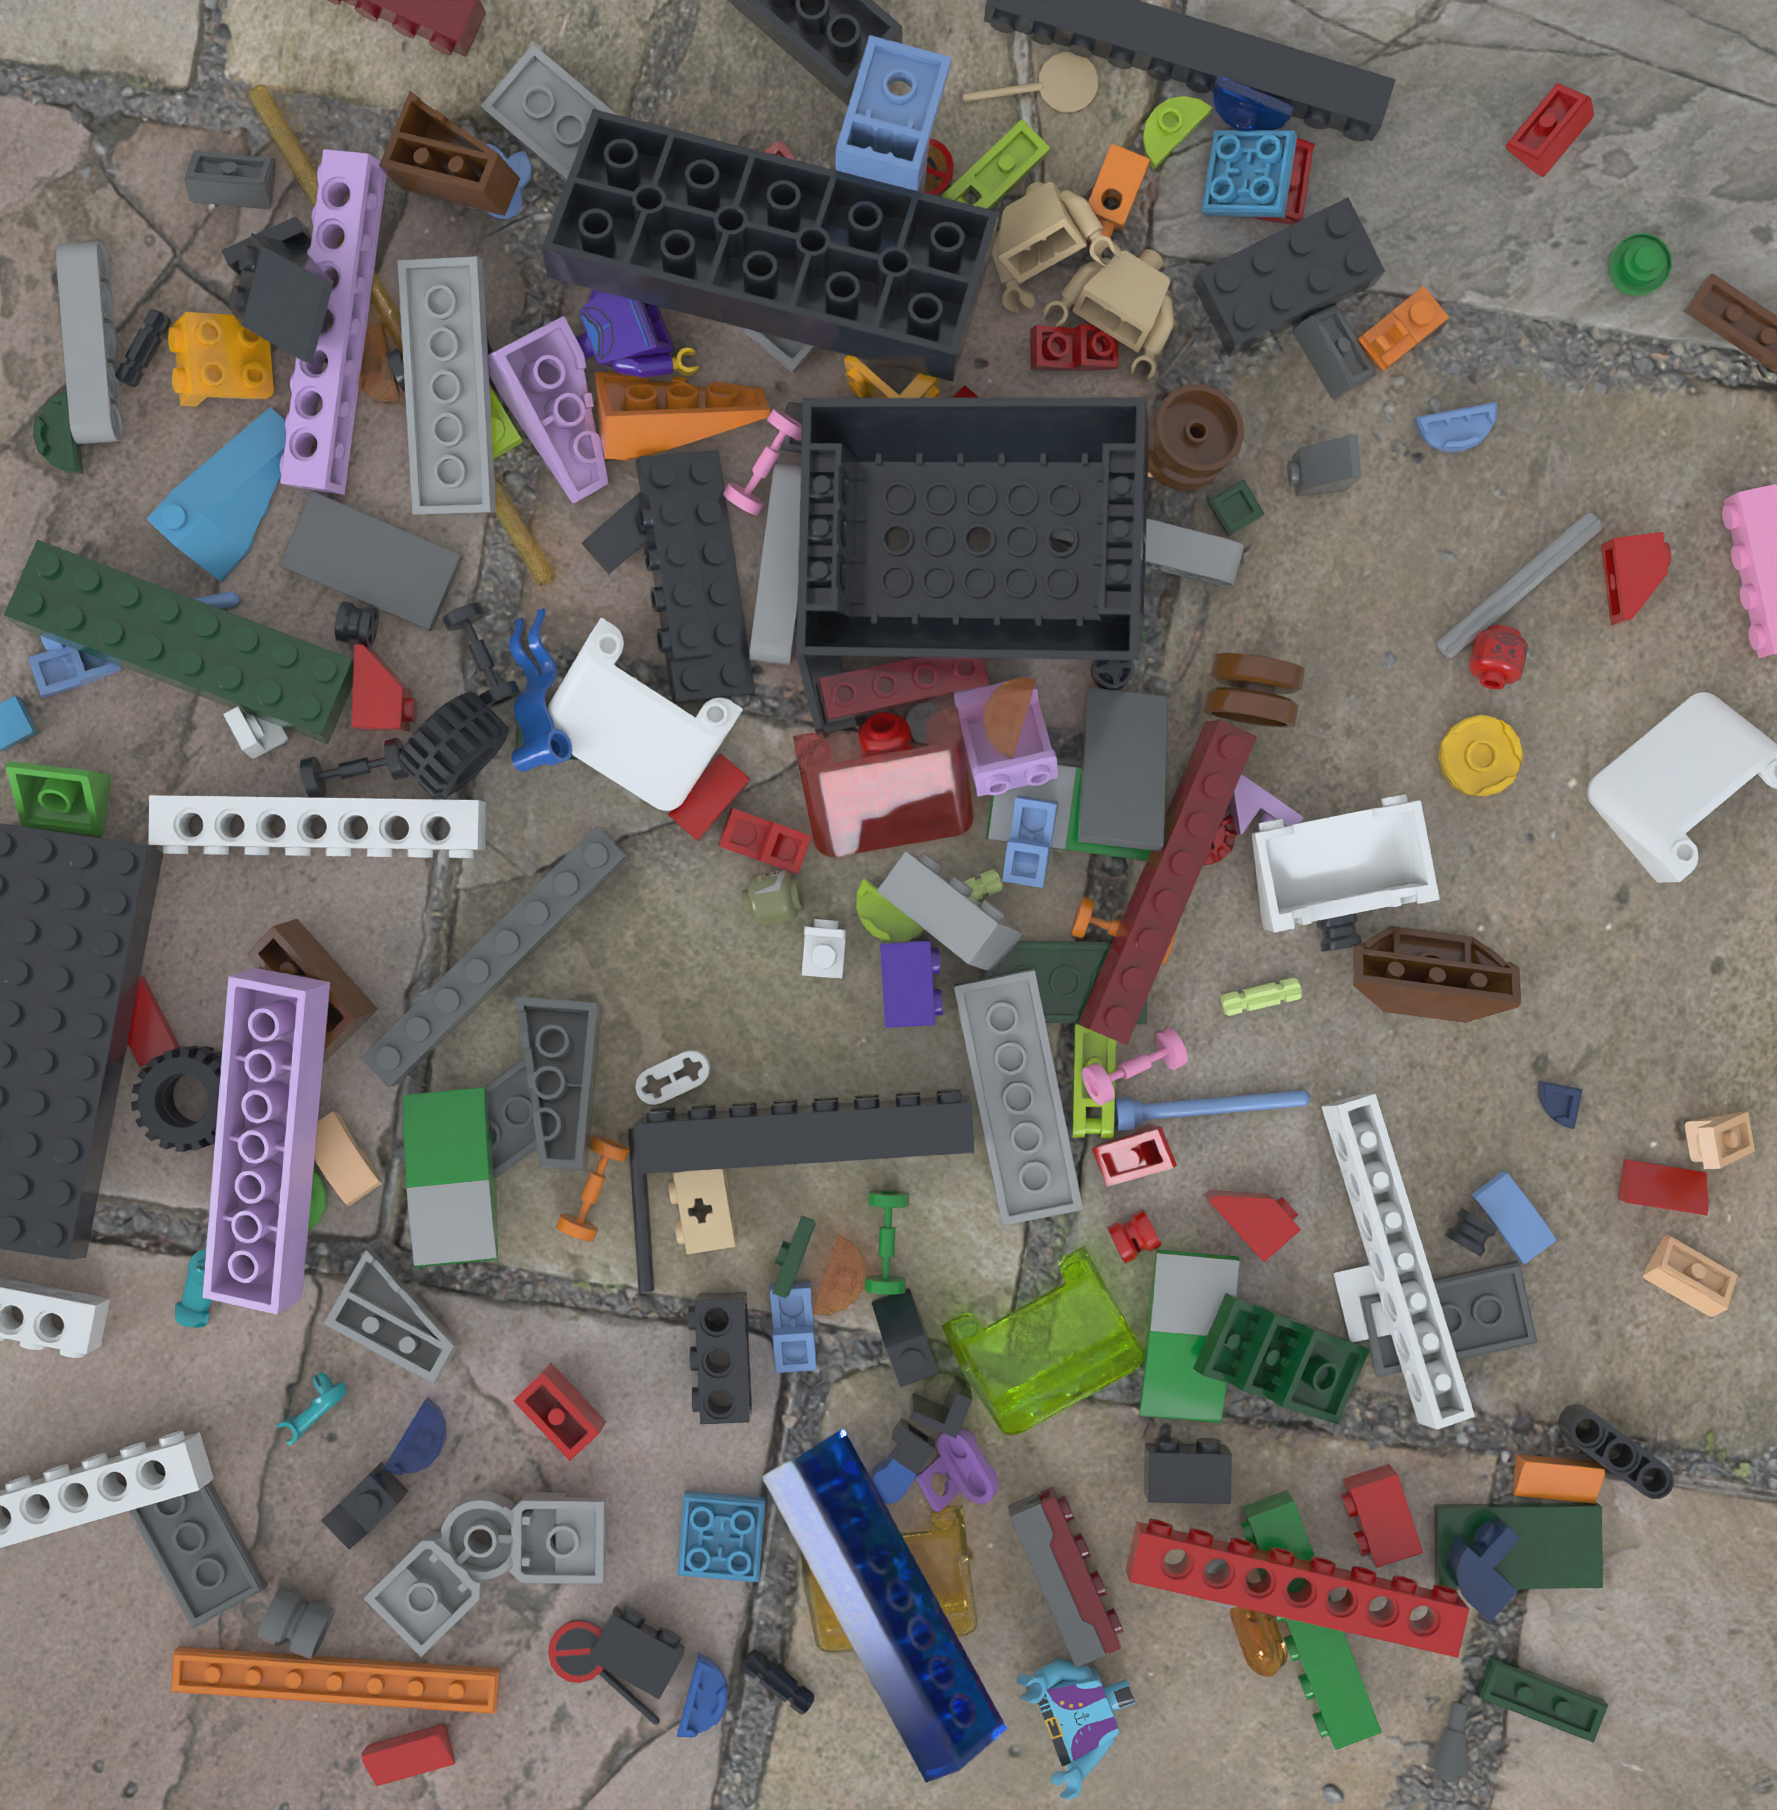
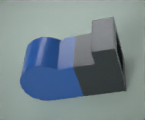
(904, 1463)

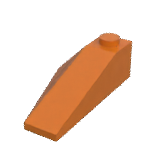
(655, 416)

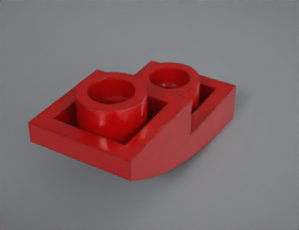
(1072, 348)

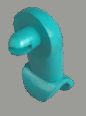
(193, 1307)
(328, 1397)

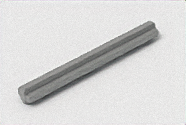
(1519, 585)

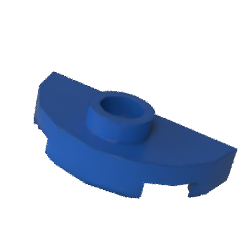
(705, 1698)

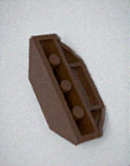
(1434, 975)

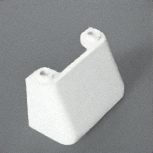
(1343, 864)

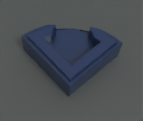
(1560, 1102)

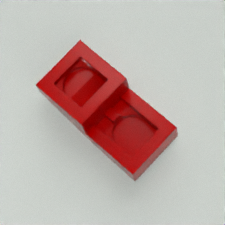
(764, 840)

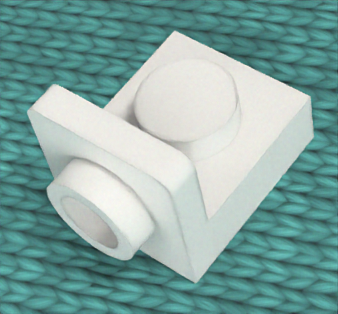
(254, 734)
(824, 949)

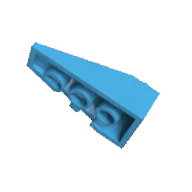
(224, 500)

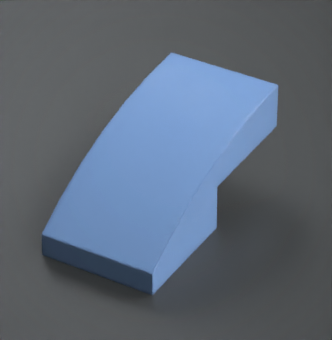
(67, 669)
(1030, 841)
(1514, 1217)
(794, 1329)

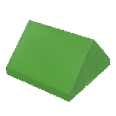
(60, 798)

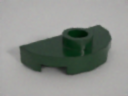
(55, 438)
(791, 1256)

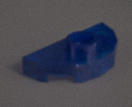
(1247, 108)
(420, 1442)

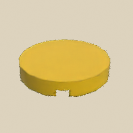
(1480, 755)

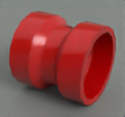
(1134, 1236)

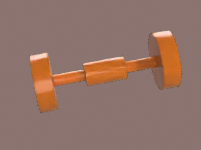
(1083, 918)
(577, 1226)

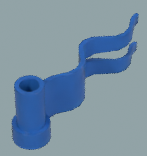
(541, 741)

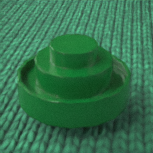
(1639, 264)

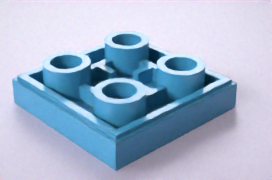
(1249, 173)
(721, 1536)

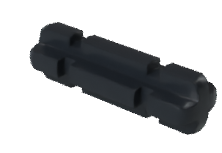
(143, 348)
(778, 1682)

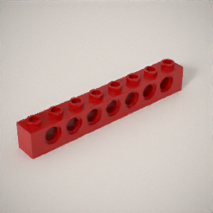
(1436, 1632)

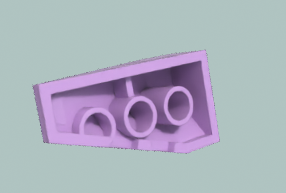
(549, 396)

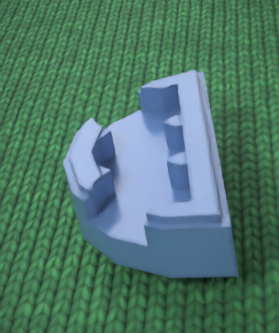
(1457, 429)

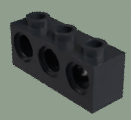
(732, 1338)

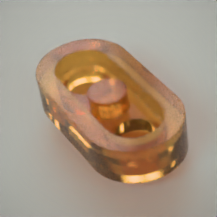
(1255, 1634)

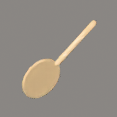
(1065, 84)

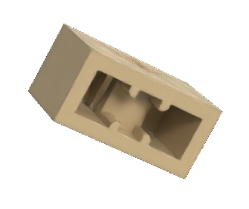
(719, 1226)

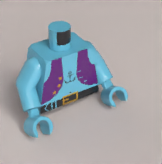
(1077, 1716)

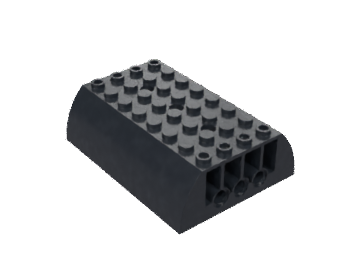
(963, 468)

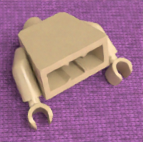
(1041, 232)
(1123, 301)

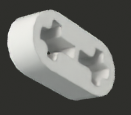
(677, 1085)

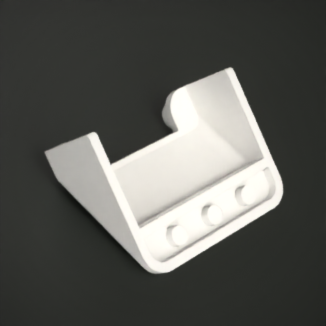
(633, 730)
(1677, 779)

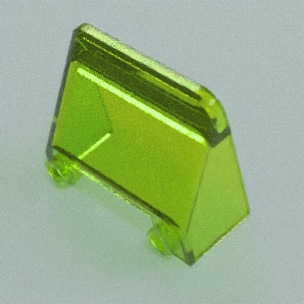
(1047, 1349)

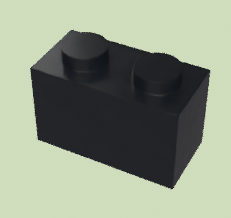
(1187, 1471)
(637, 1651)

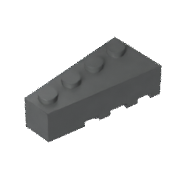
(561, 1066)

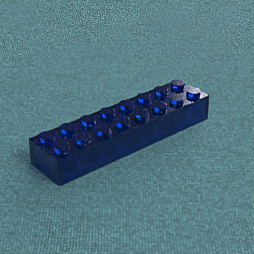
(885, 1606)

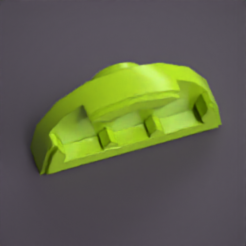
(1171, 125)
(883, 917)

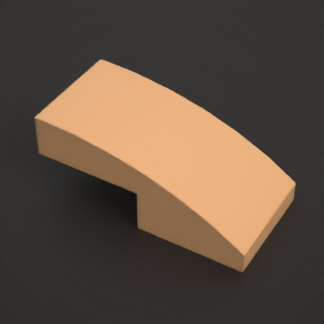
(343, 1161)

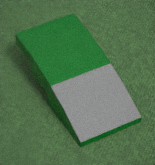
(1066, 791)
(450, 1177)
(1180, 1313)

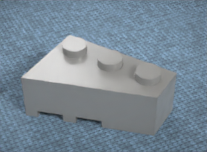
(950, 911)
(391, 1320)

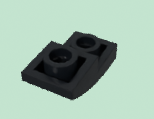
(617, 537)

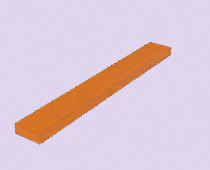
(335, 1680)

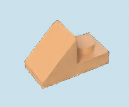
(1719, 1139)

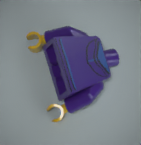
(629, 337)

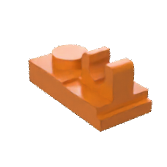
(1403, 329)

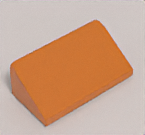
(1557, 1478)

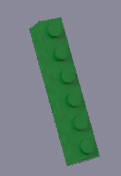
(1323, 1652)

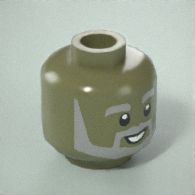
(773, 897)

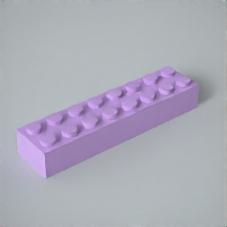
(265, 1139)

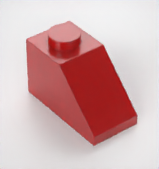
(1633, 572)
(379, 696)
(1257, 1219)

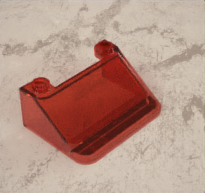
(887, 796)

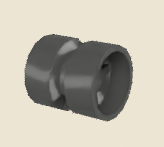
(296, 1623)

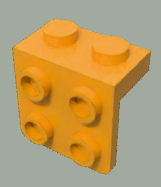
(218, 359)
(868, 384)

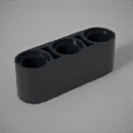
(1633, 1458)

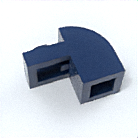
(1474, 1571)

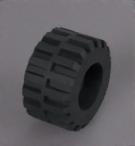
(453, 745)
(157, 1102)

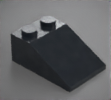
(281, 295)

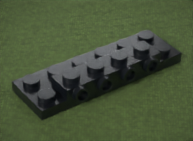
(694, 576)

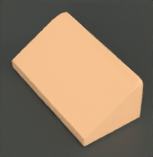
(1691, 1276)

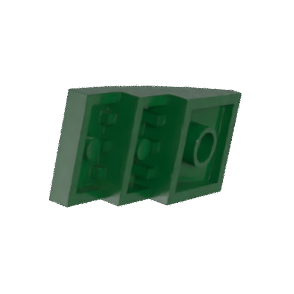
(1281, 1359)

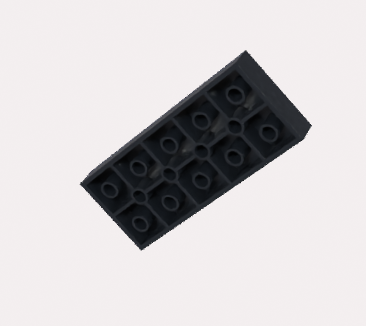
(771, 244)
(68, 992)

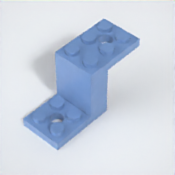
(887, 133)

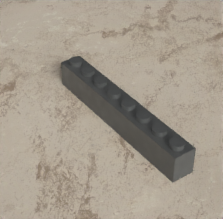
(496, 956)

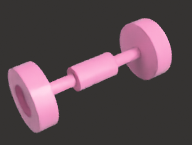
(743, 497)
(1169, 1049)

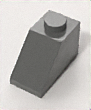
(1325, 467)

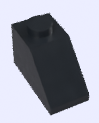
(905, 1338)
(365, 1506)

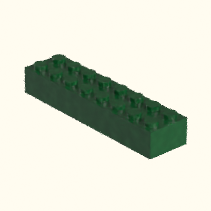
(181, 641)

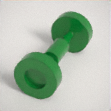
(886, 1283)

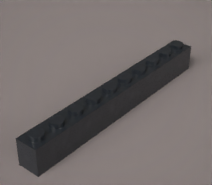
(1198, 51)

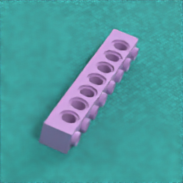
(344, 342)

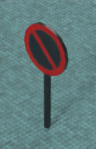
(569, 1660)

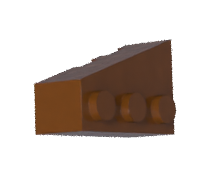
(446, 162)
(294, 951)

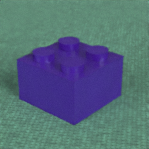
(909, 983)

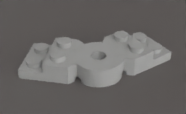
(446, 1572)

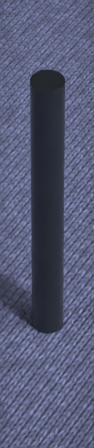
(641, 1219)

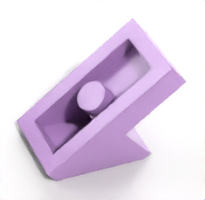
(1250, 799)

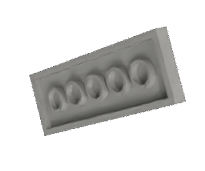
(447, 385)
(1018, 1096)

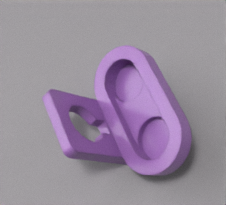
(963, 1467)

